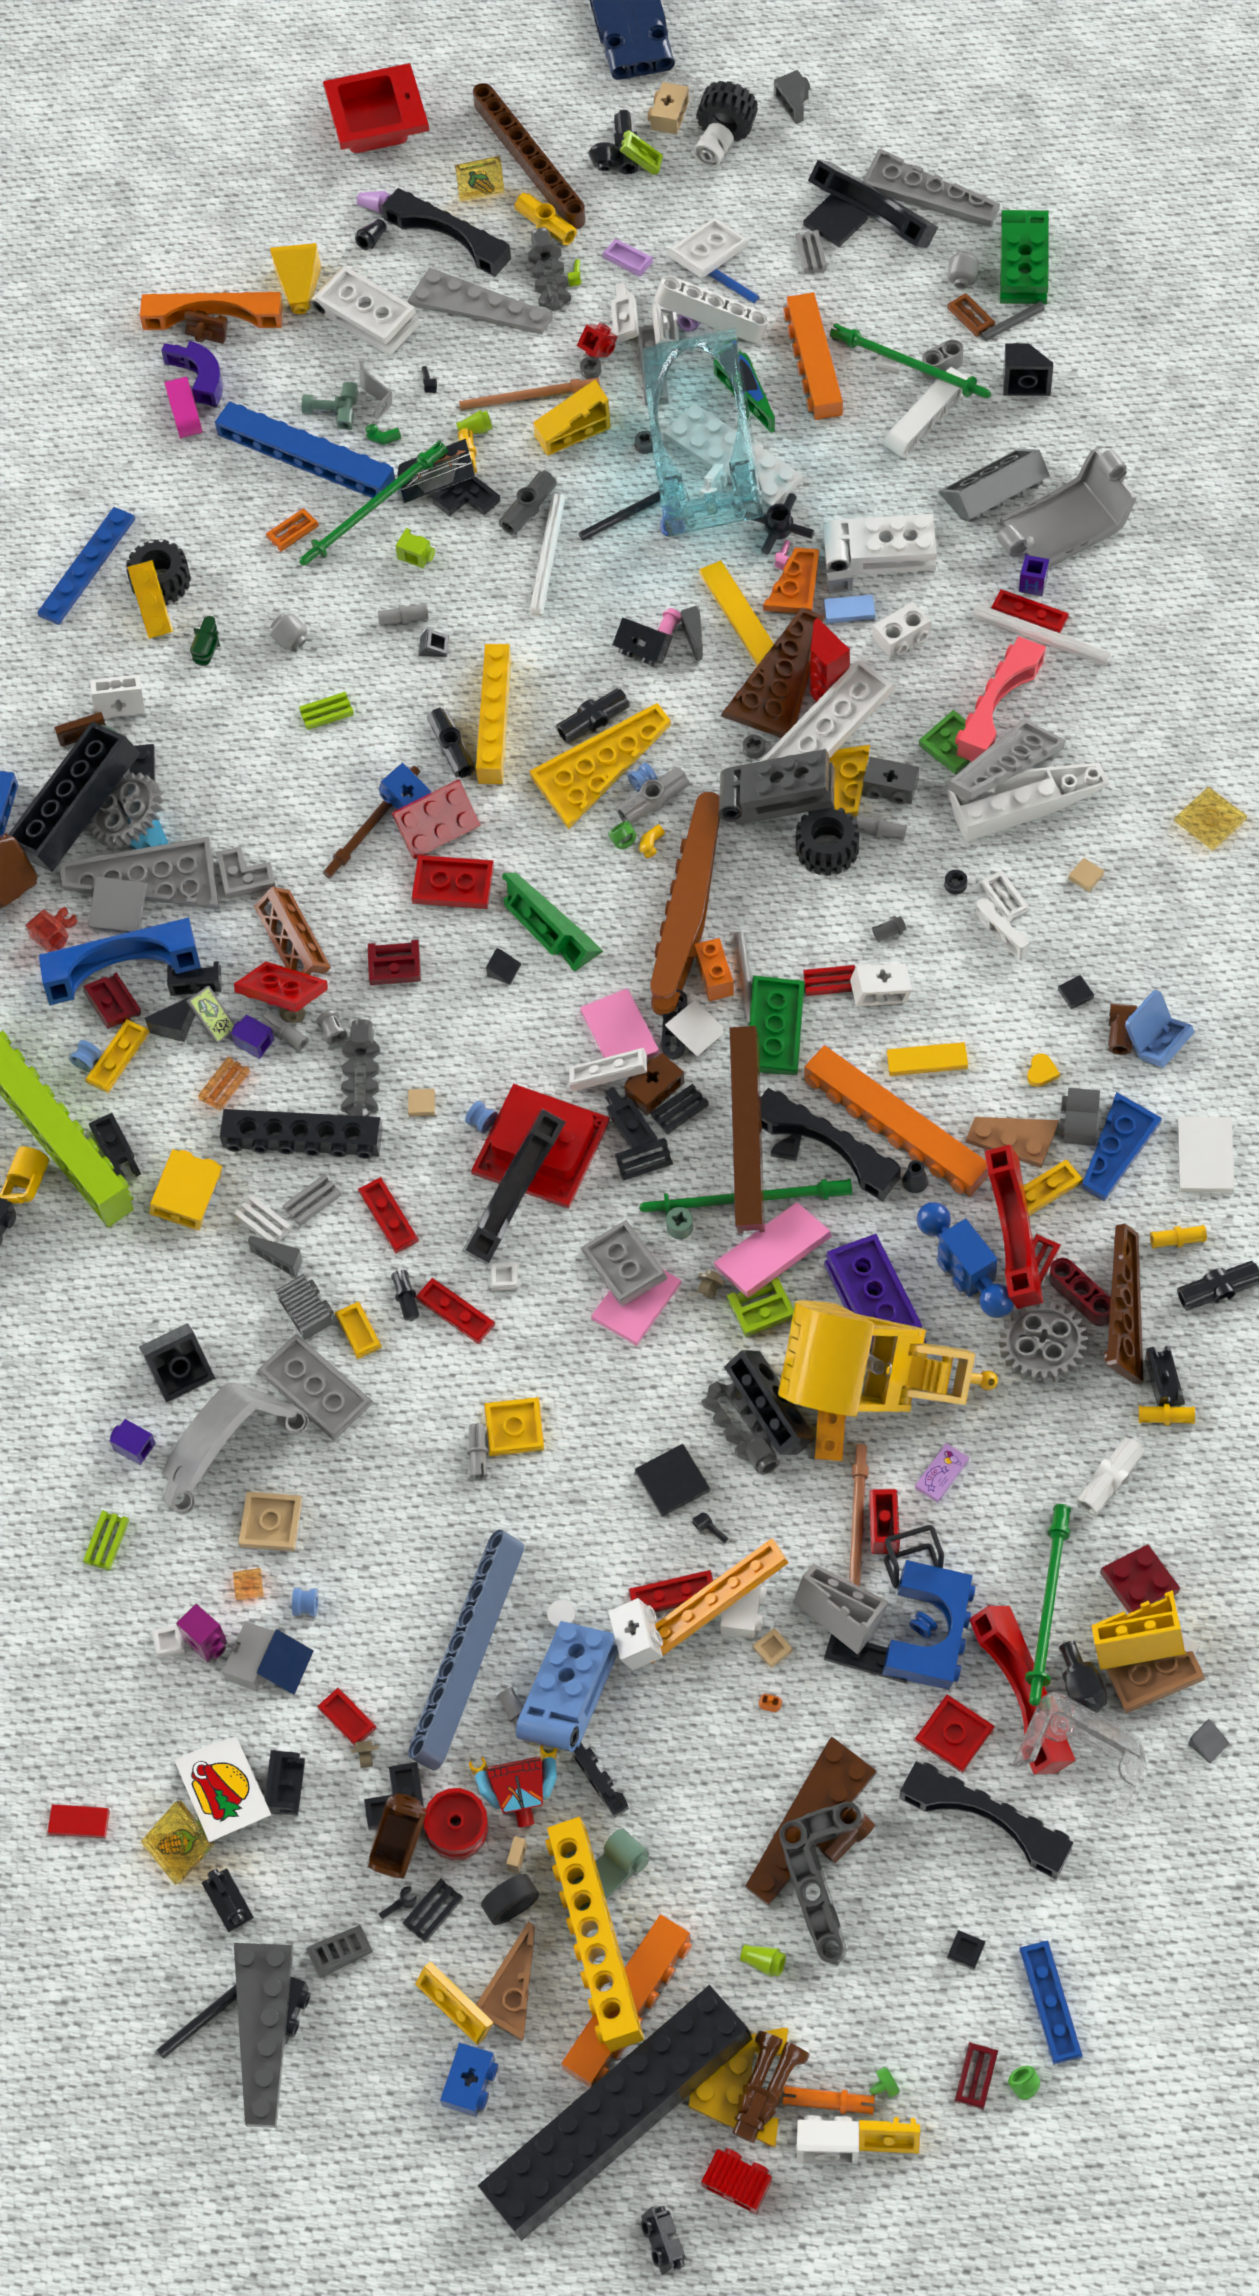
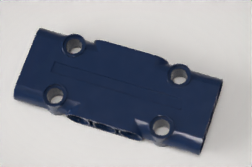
(633, 36)

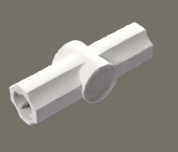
(1110, 1476)

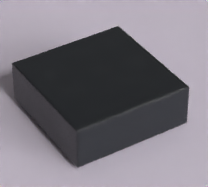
(1075, 992)
(966, 1950)

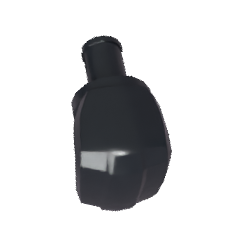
(1082, 1679)

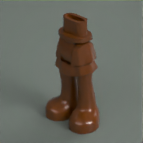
(756, 2103)

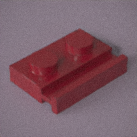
(111, 1000)

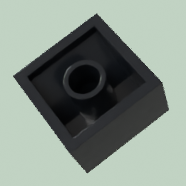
(1026, 371)
(177, 1362)

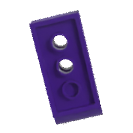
(877, 1279)

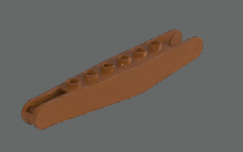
(687, 907)

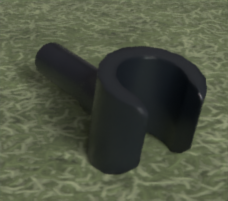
(430, 384)
(704, 1521)
(401, 1902)

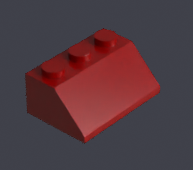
(828, 659)

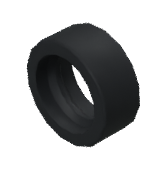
(509, 1899)

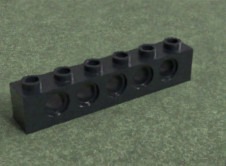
(291, 1124)

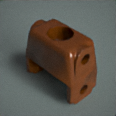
(15, 870)
(396, 1836)

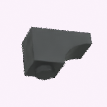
(791, 93)

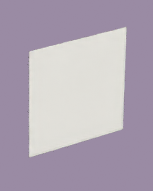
(695, 1028)

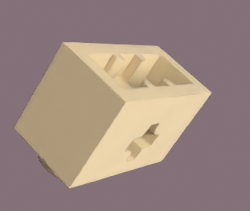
(669, 108)

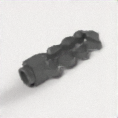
(543, 250)
(362, 1042)
(759, 1449)

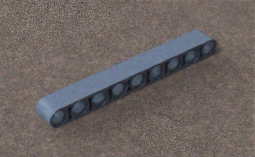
(466, 1650)

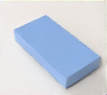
(849, 609)

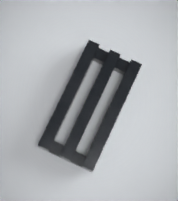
(696, 1095)
(645, 1168)
(448, 1890)

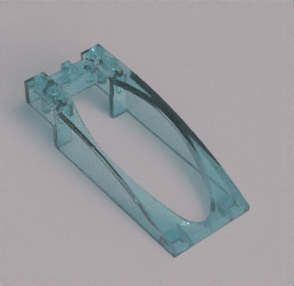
(712, 510)

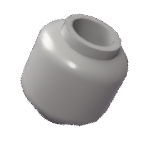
(963, 269)
(288, 631)

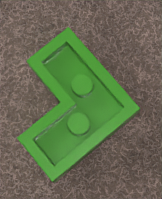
(941, 742)

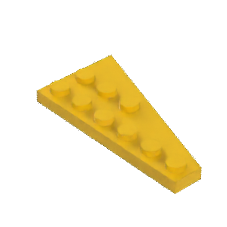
(588, 770)

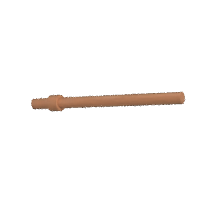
(573, 386)
(859, 1474)

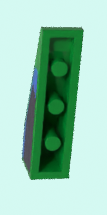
(756, 397)

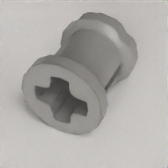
(331, 1026)

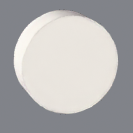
(560, 1611)

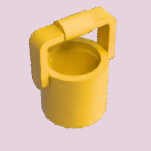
(25, 1172)

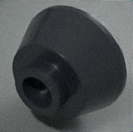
(603, 155)

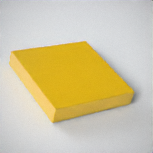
(514, 1426)

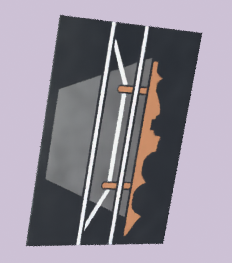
(446, 471)

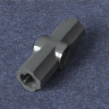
(527, 502)

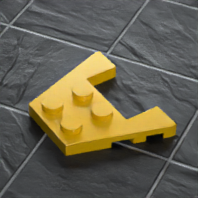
(720, 2092)

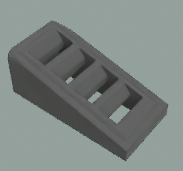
(692, 628)
(280, 1255)
(333, 1965)

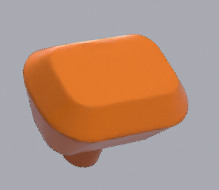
(770, 1702)

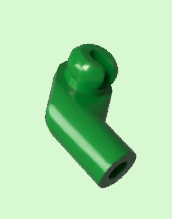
(381, 437)

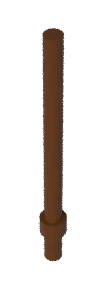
(342, 856)

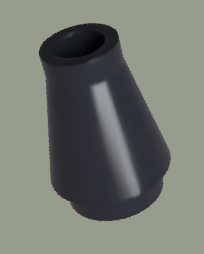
(369, 235)
(915, 1177)

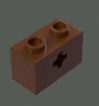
(650, 1096)

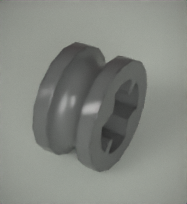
(590, 361)
(647, 448)
(757, 741)

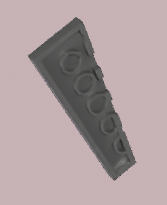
(262, 2004)

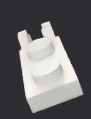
(1001, 928)

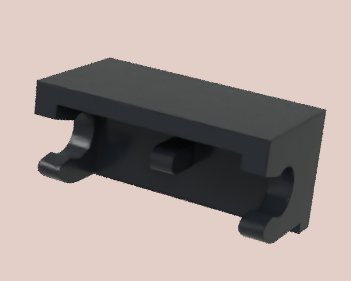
(194, 980)
(1164, 1377)
(284, 1782)

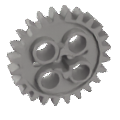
(141, 803)
(1037, 1363)

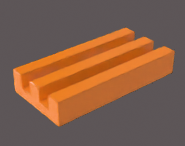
(294, 532)

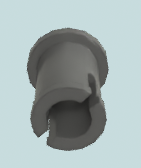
(889, 928)

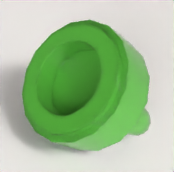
(620, 832)
(1024, 2082)
(885, 2083)

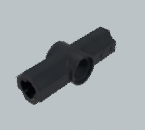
(623, 122)
(592, 715)
(454, 752)
(1218, 1285)

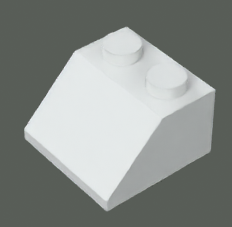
(827, 2140)

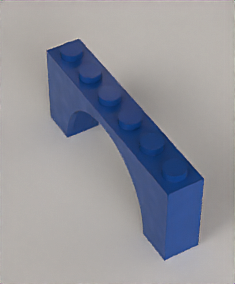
(68, 967)

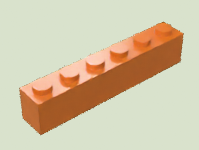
(814, 356)
(645, 1972)

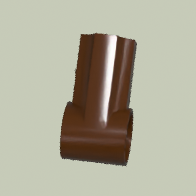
(1119, 1038)
(838, 1846)

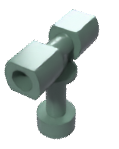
(342, 405)

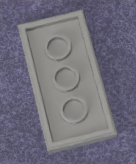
(315, 1386)

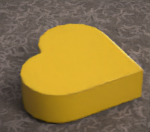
(1042, 1071)

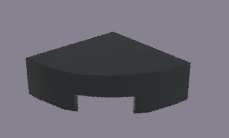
(787, 1148)

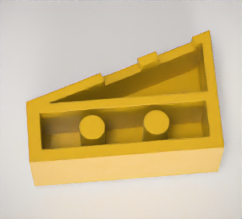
(574, 419)
(1140, 1635)

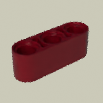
(1079, 1280)

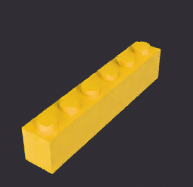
(493, 714)

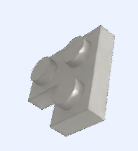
(243, 880)

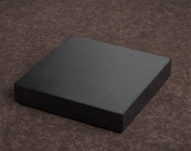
(835, 220)
(672, 1480)

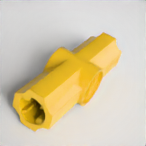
(544, 216)

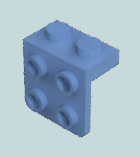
(1155, 1032)

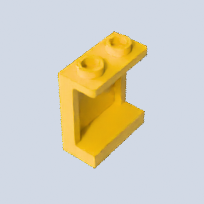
(185, 1189)

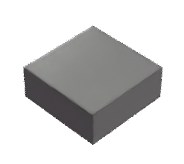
(839, 581)

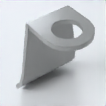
(377, 390)

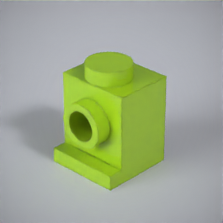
(414, 549)

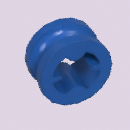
(923, 1625)

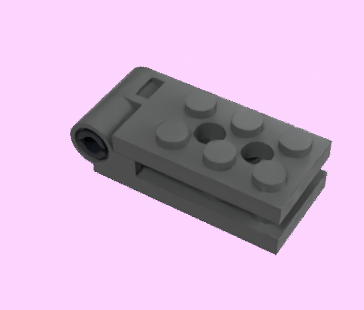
(777, 787)

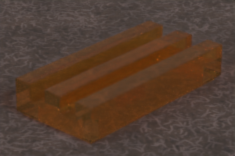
(236, 1066)

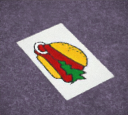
(222, 1788)

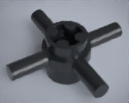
(780, 524)

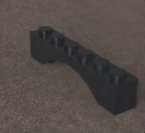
(875, 203)
(411, 212)
(873, 1171)
(513, 1186)
(932, 1791)

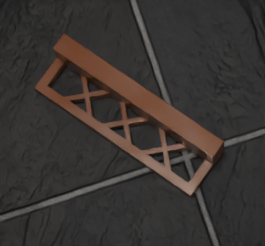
(293, 928)

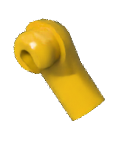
(647, 841)

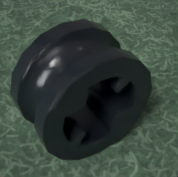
(955, 889)

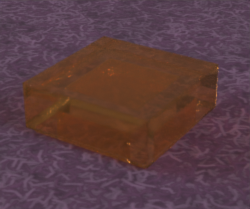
(248, 1584)

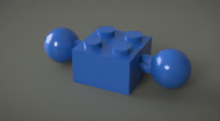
(966, 1258)

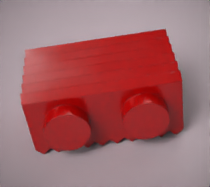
(883, 1519)
(737, 2180)

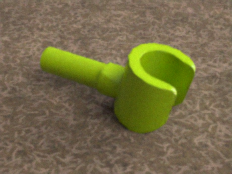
(574, 277)

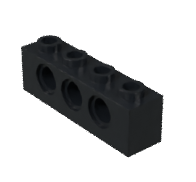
(775, 1414)

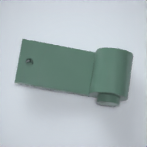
(619, 1862)

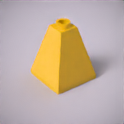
(297, 273)

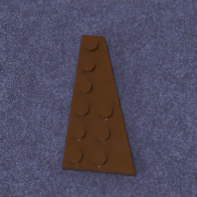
(777, 686)

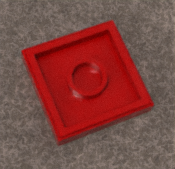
(954, 1733)

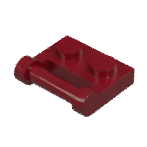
(394, 968)

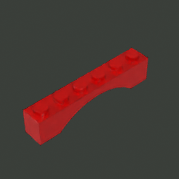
(1020, 1256)
(1003, 1641)

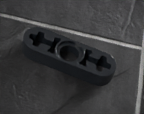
(666, 1040)

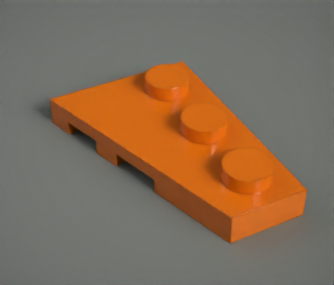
(796, 583)

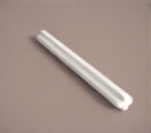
(547, 554)
(1042, 635)

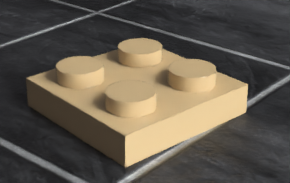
(270, 1521)

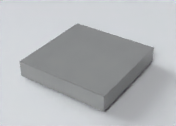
(117, 904)

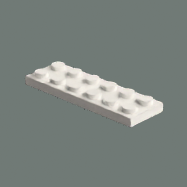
(713, 443)
(836, 713)

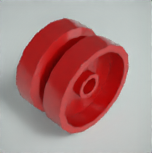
(461, 1840)

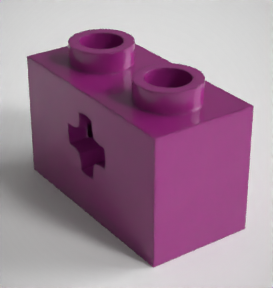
(203, 1633)

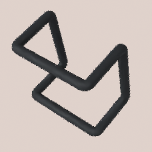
(894, 1576)

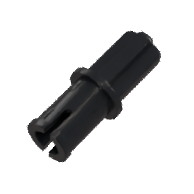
(405, 1295)

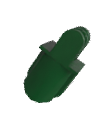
(205, 642)

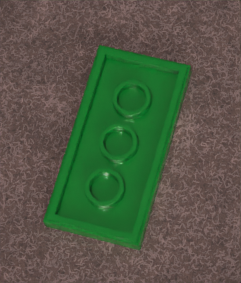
(777, 1015)

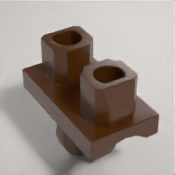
(206, 327)

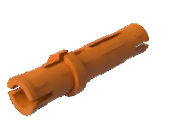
(829, 2100)

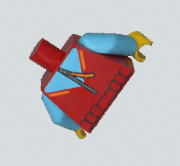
(518, 1784)

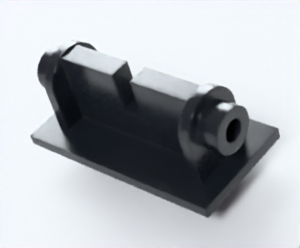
(227, 1899)
(665, 2253)

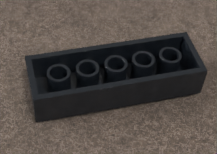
(73, 795)

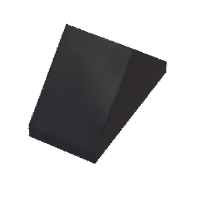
(172, 1021)

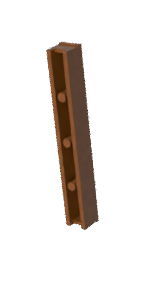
(747, 1129)

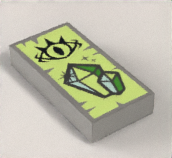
(211, 1014)

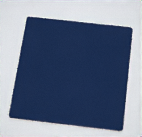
(285, 1661)

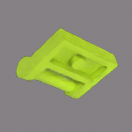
(764, 1312)

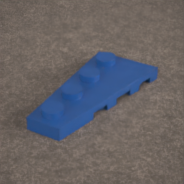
(1122, 1139)

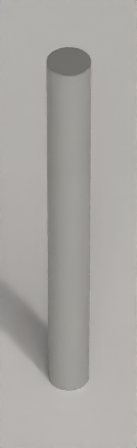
(744, 971)

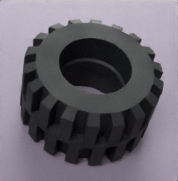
(728, 106)
(167, 557)
(827, 857)

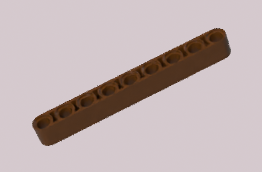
(529, 155)

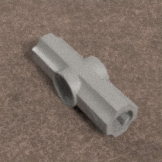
(662, 788)

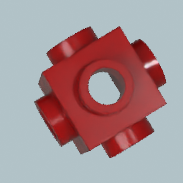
(597, 340)

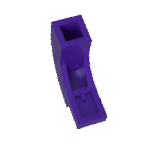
(197, 358)

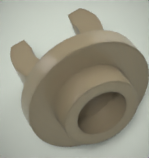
(293, 1017)
(709, 1283)
(365, 1755)

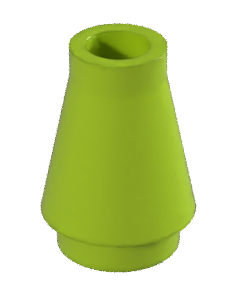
(478, 423)
(765, 1959)

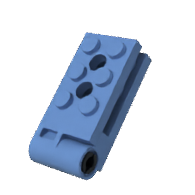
(567, 1687)

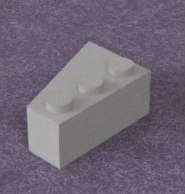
(840, 1606)

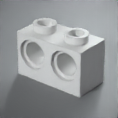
(901, 630)

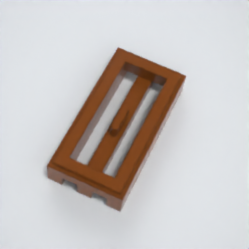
(967, 317)

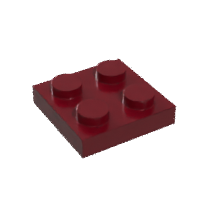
(1139, 1578)

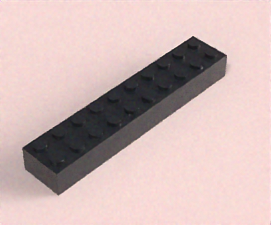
(615, 2112)

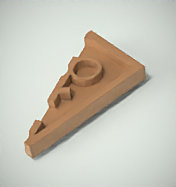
(508, 1991)

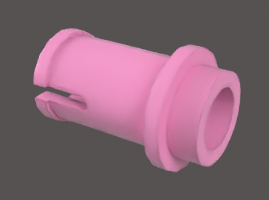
(670, 619)

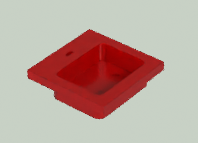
(376, 108)
(566, 1161)

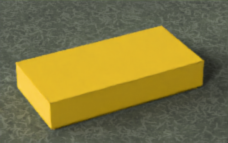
(358, 1330)

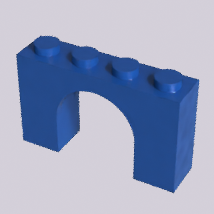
(950, 1594)

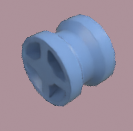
(640, 776)
(85, 1055)
(481, 1117)
(305, 1602)

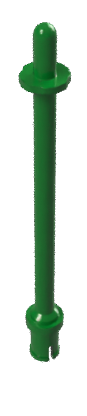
(853, 338)
(424, 461)
(823, 1190)
(1058, 1533)

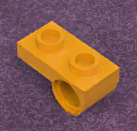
(830, 1436)

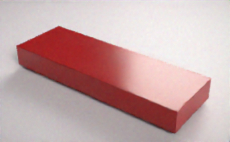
(1030, 611)
(388, 1215)
(455, 1310)
(671, 1592)

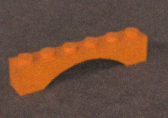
(166, 310)

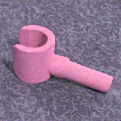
(781, 558)

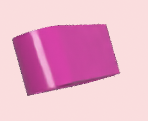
(183, 407)

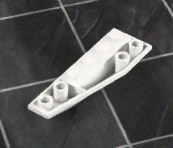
(1026, 798)

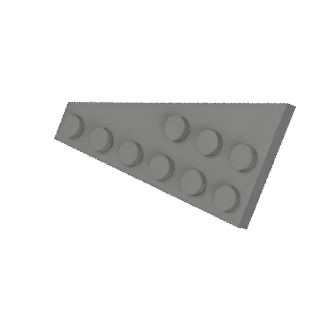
(173, 872)

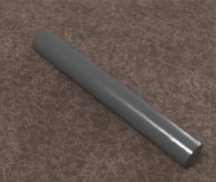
(1012, 321)

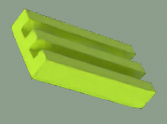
(641, 153)
(325, 707)
(113, 1519)

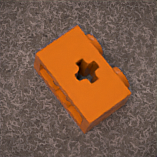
(714, 969)

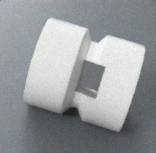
(713, 145)

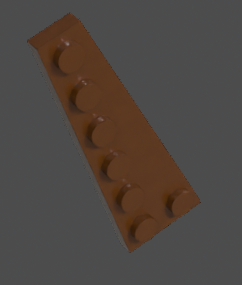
(1125, 1322)
(834, 1779)

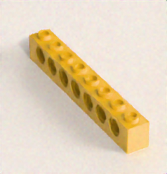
(625, 2028)

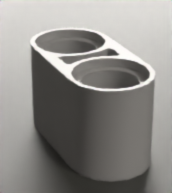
(944, 356)

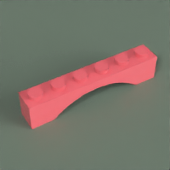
(1019, 667)

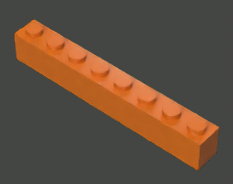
(896, 1120)

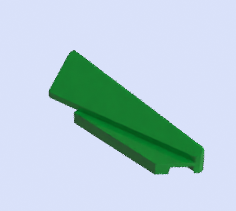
(548, 923)

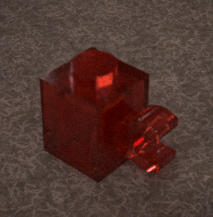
(50, 930)

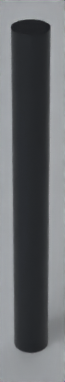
(619, 516)
(198, 2022)

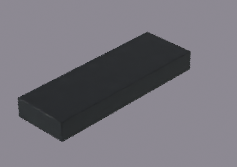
(869, 1659)

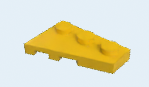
(850, 770)

